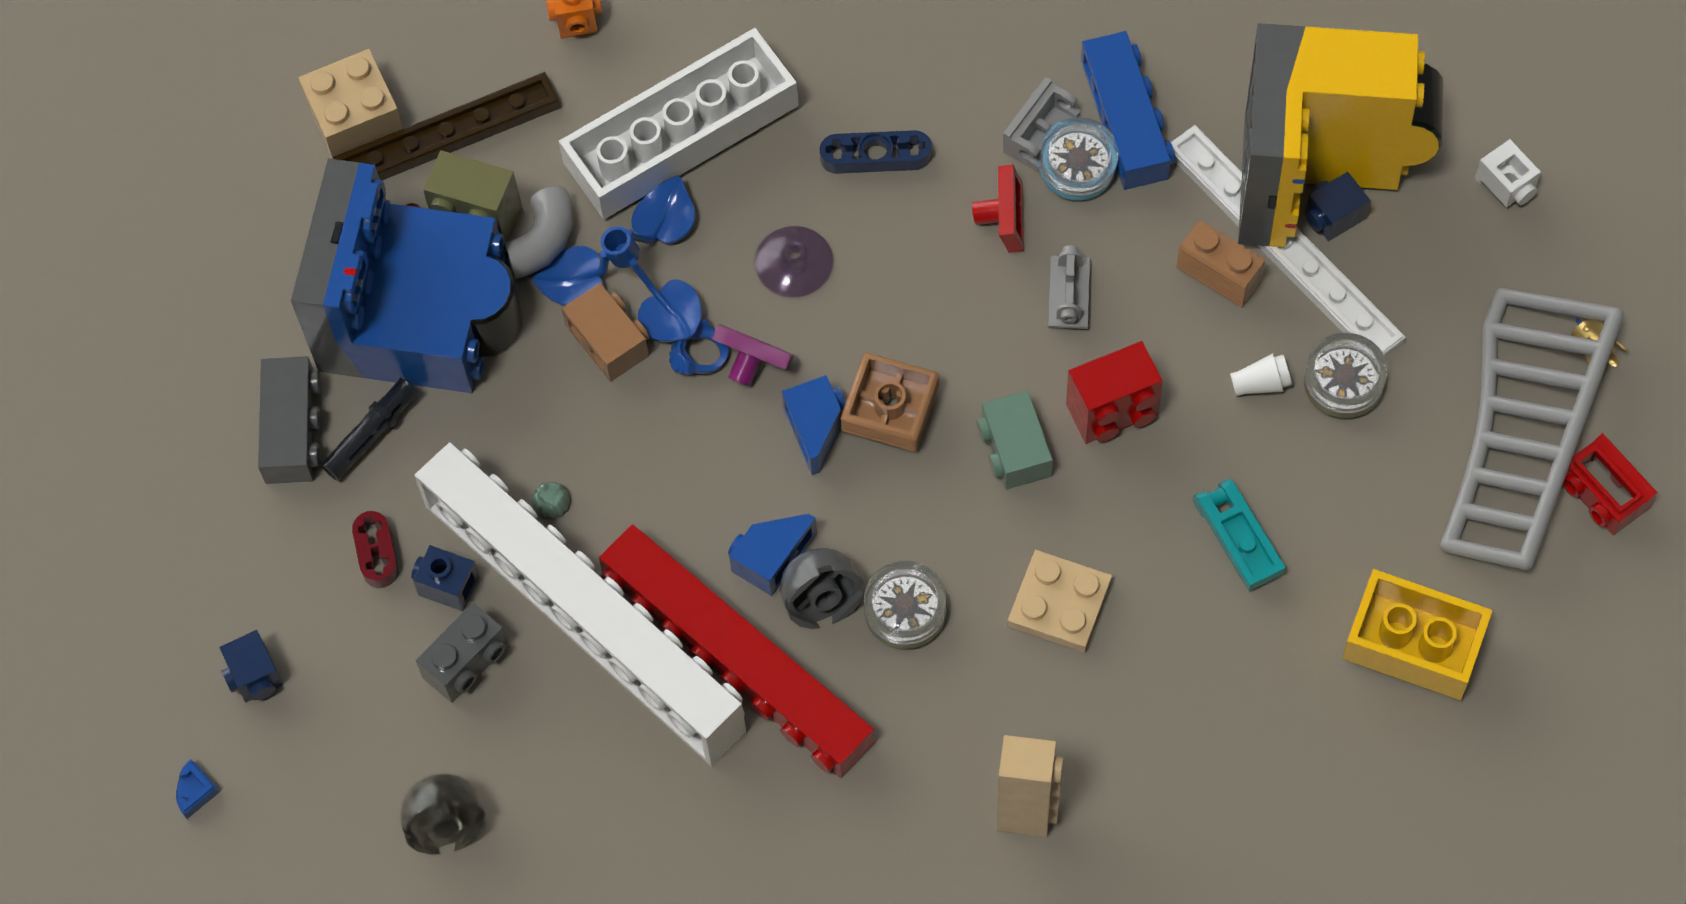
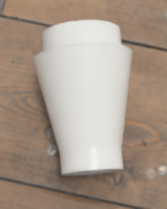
(1263, 376)

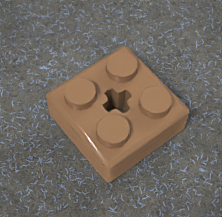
(874, 385)

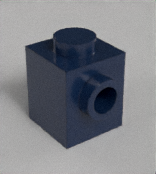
(1336, 206)
(445, 577)
(250, 667)

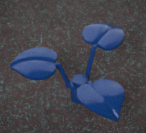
(662, 214)

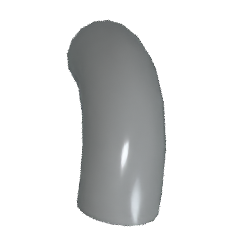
(546, 236)

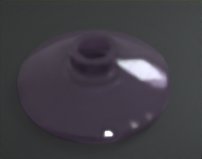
(798, 275)

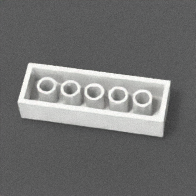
(679, 123)

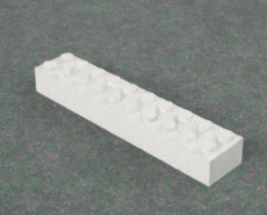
(583, 603)

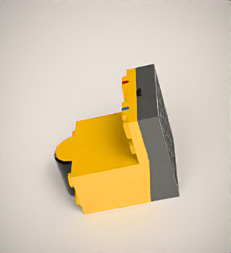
(1328, 108)

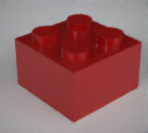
(1114, 393)

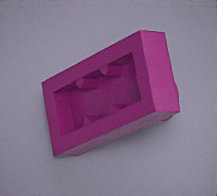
(750, 353)

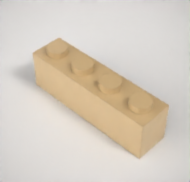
(1028, 786)

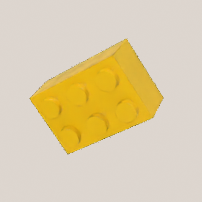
(1417, 634)

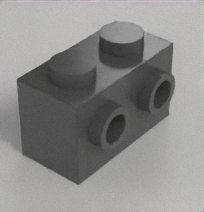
(462, 652)

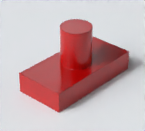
(1005, 209)

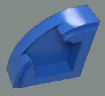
(193, 789)

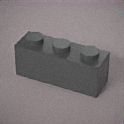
(288, 420)

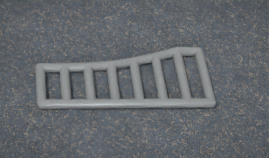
(1490, 403)

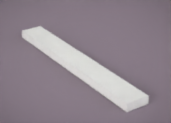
(1299, 258)

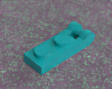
(1240, 535)

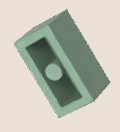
(1015, 440)

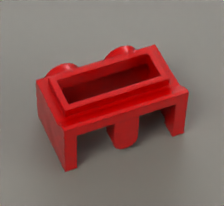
(1602, 506)

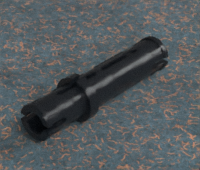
(376, 421)

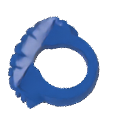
(682, 362)

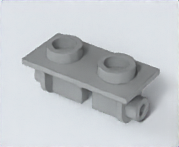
(1069, 289)

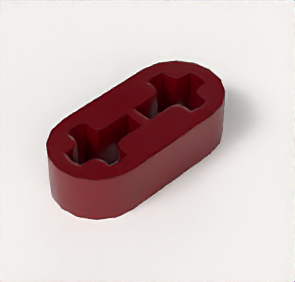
(383, 547)

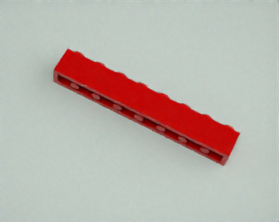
(738, 652)

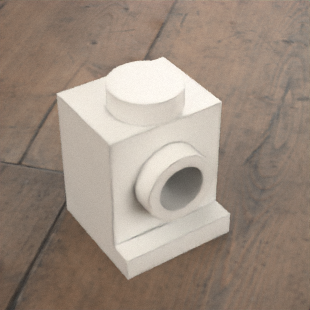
(1506, 165)

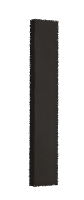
(457, 127)

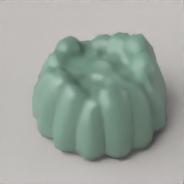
(550, 500)

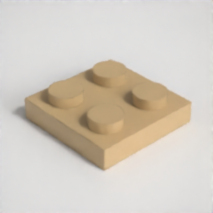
(1059, 601)

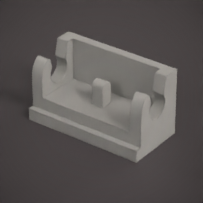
(1041, 112)

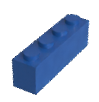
(1126, 109)

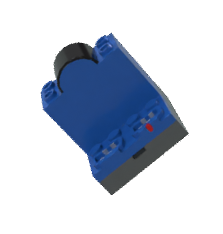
(401, 286)

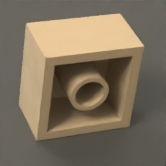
(350, 102)

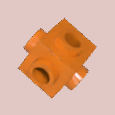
(574, 16)

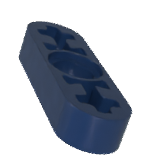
(902, 139)

